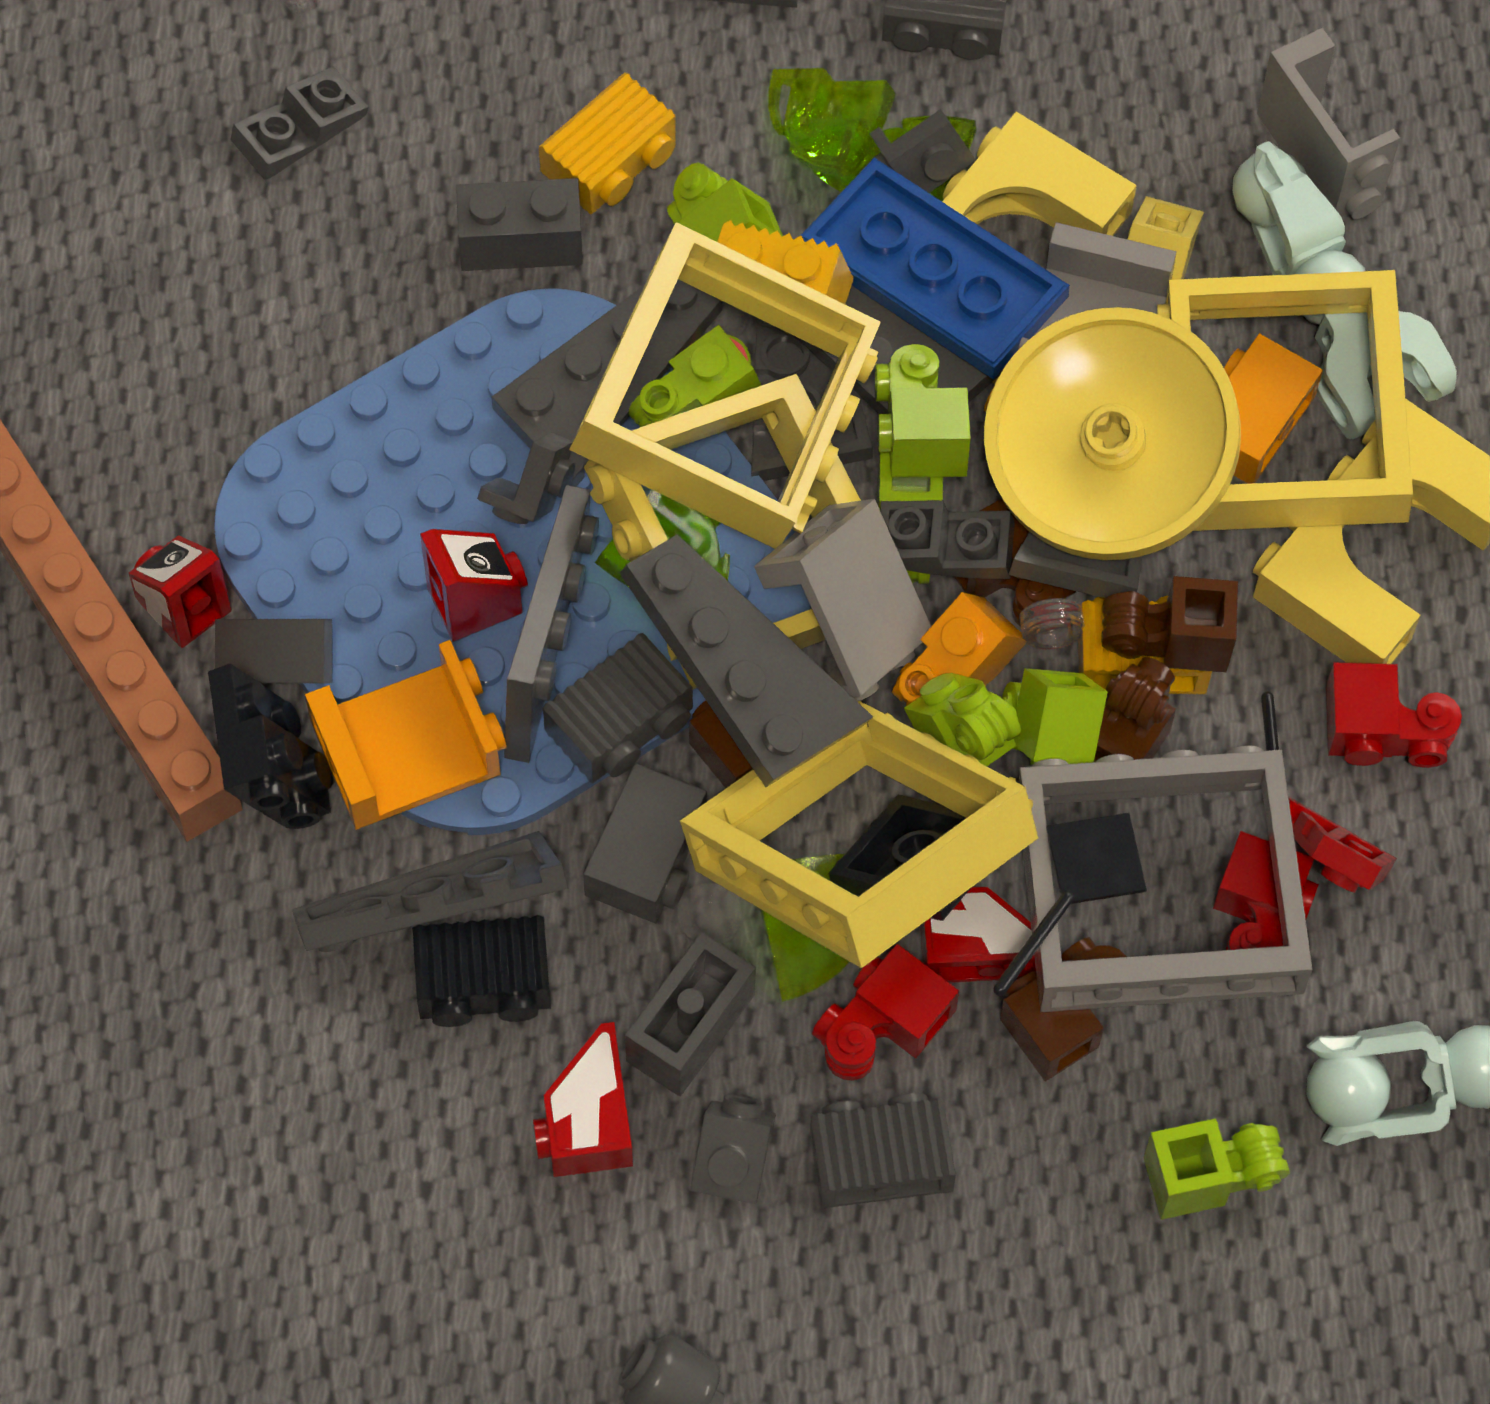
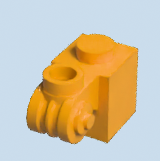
(965, 641)

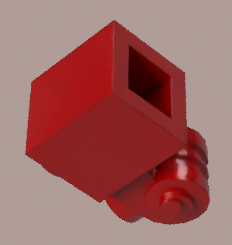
(1372, 723)
(1251, 895)
(892, 1000)

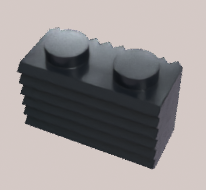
(481, 970)

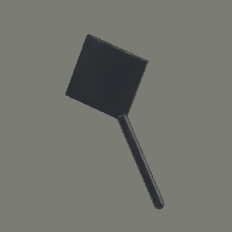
(1091, 863)

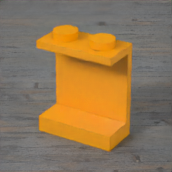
(408, 740)

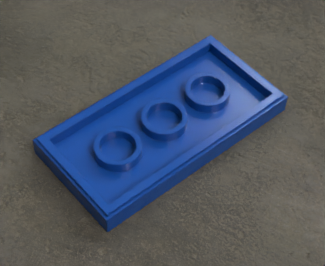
(937, 268)

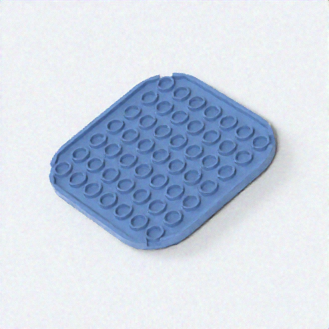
(333, 514)

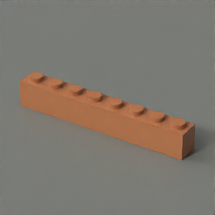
(108, 650)

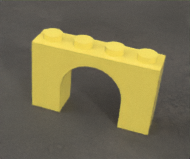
(1039, 177)
(1321, 589)

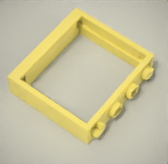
(766, 296)
(787, 416)
(1328, 501)
(729, 827)

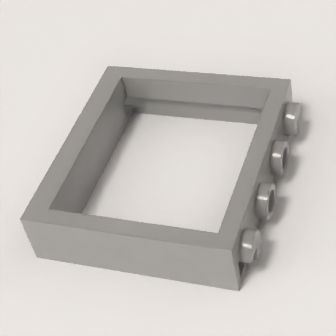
(1168, 976)

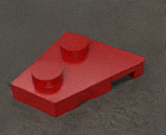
(1346, 857)

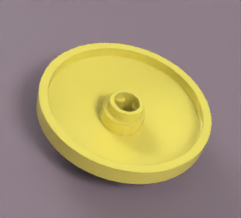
(1112, 433)

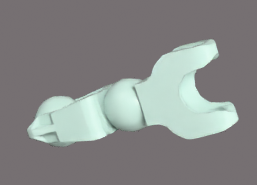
(1305, 236)
(1353, 1086)

